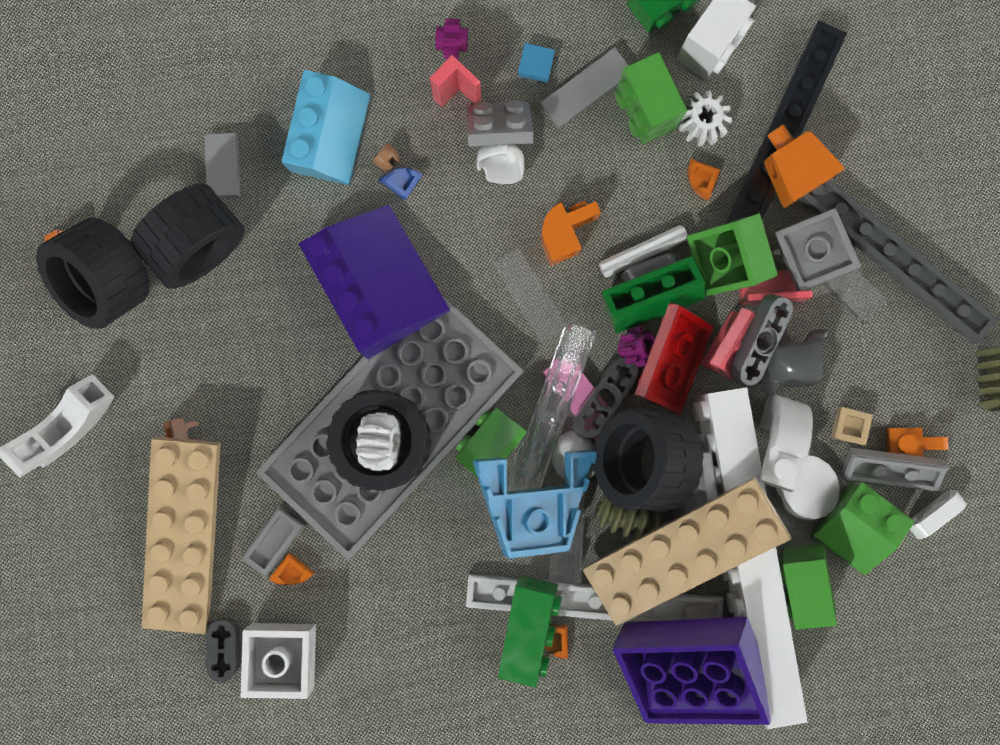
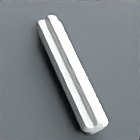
(643, 251)

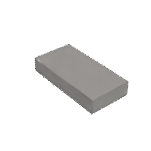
(223, 164)
(273, 541)

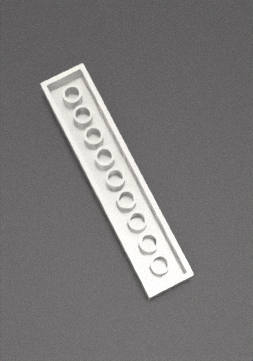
(757, 583)

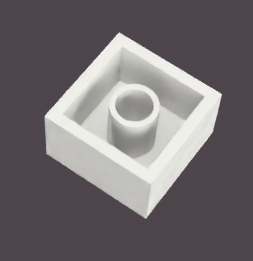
(716, 36)
(278, 660)

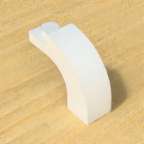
(62, 429)
(789, 441)

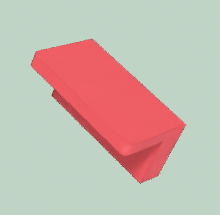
(450, 79)
(779, 285)
(727, 342)

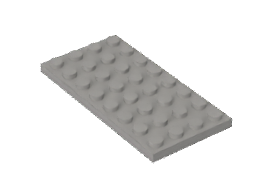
(442, 369)

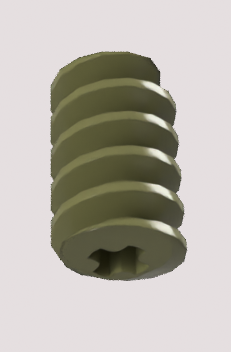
(991, 378)
(631, 521)

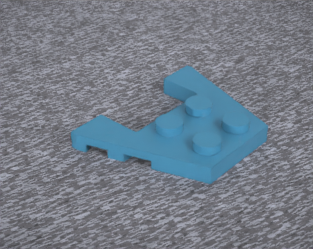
(537, 518)

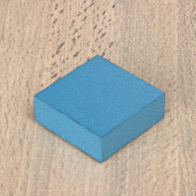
(536, 63)

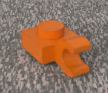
(911, 441)

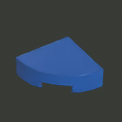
(401, 180)

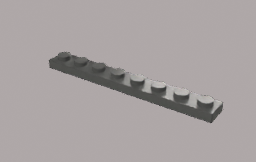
(904, 263)

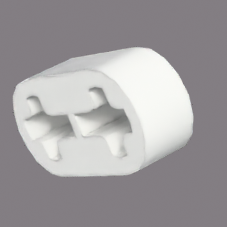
(937, 514)

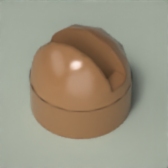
(385, 156)

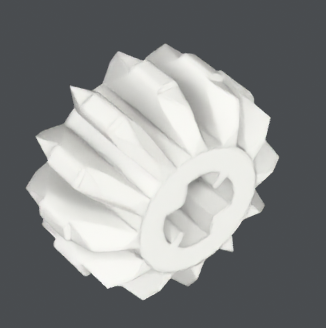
(713, 110)
(378, 441)

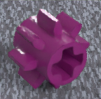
(451, 38)
(636, 346)

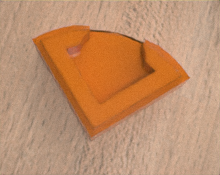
(702, 178)
(291, 571)
(560, 642)

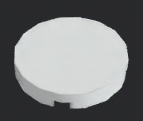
(815, 490)

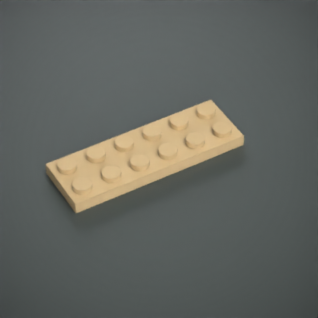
(180, 534)
(687, 551)

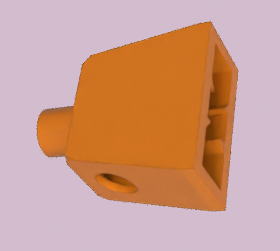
(799, 164)

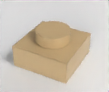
(851, 426)

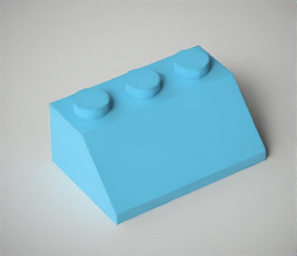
(325, 128)

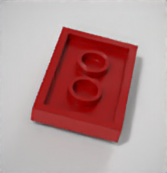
(674, 359)

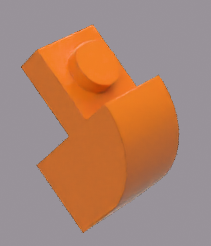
(558, 230)

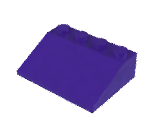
(374, 279)
(694, 671)

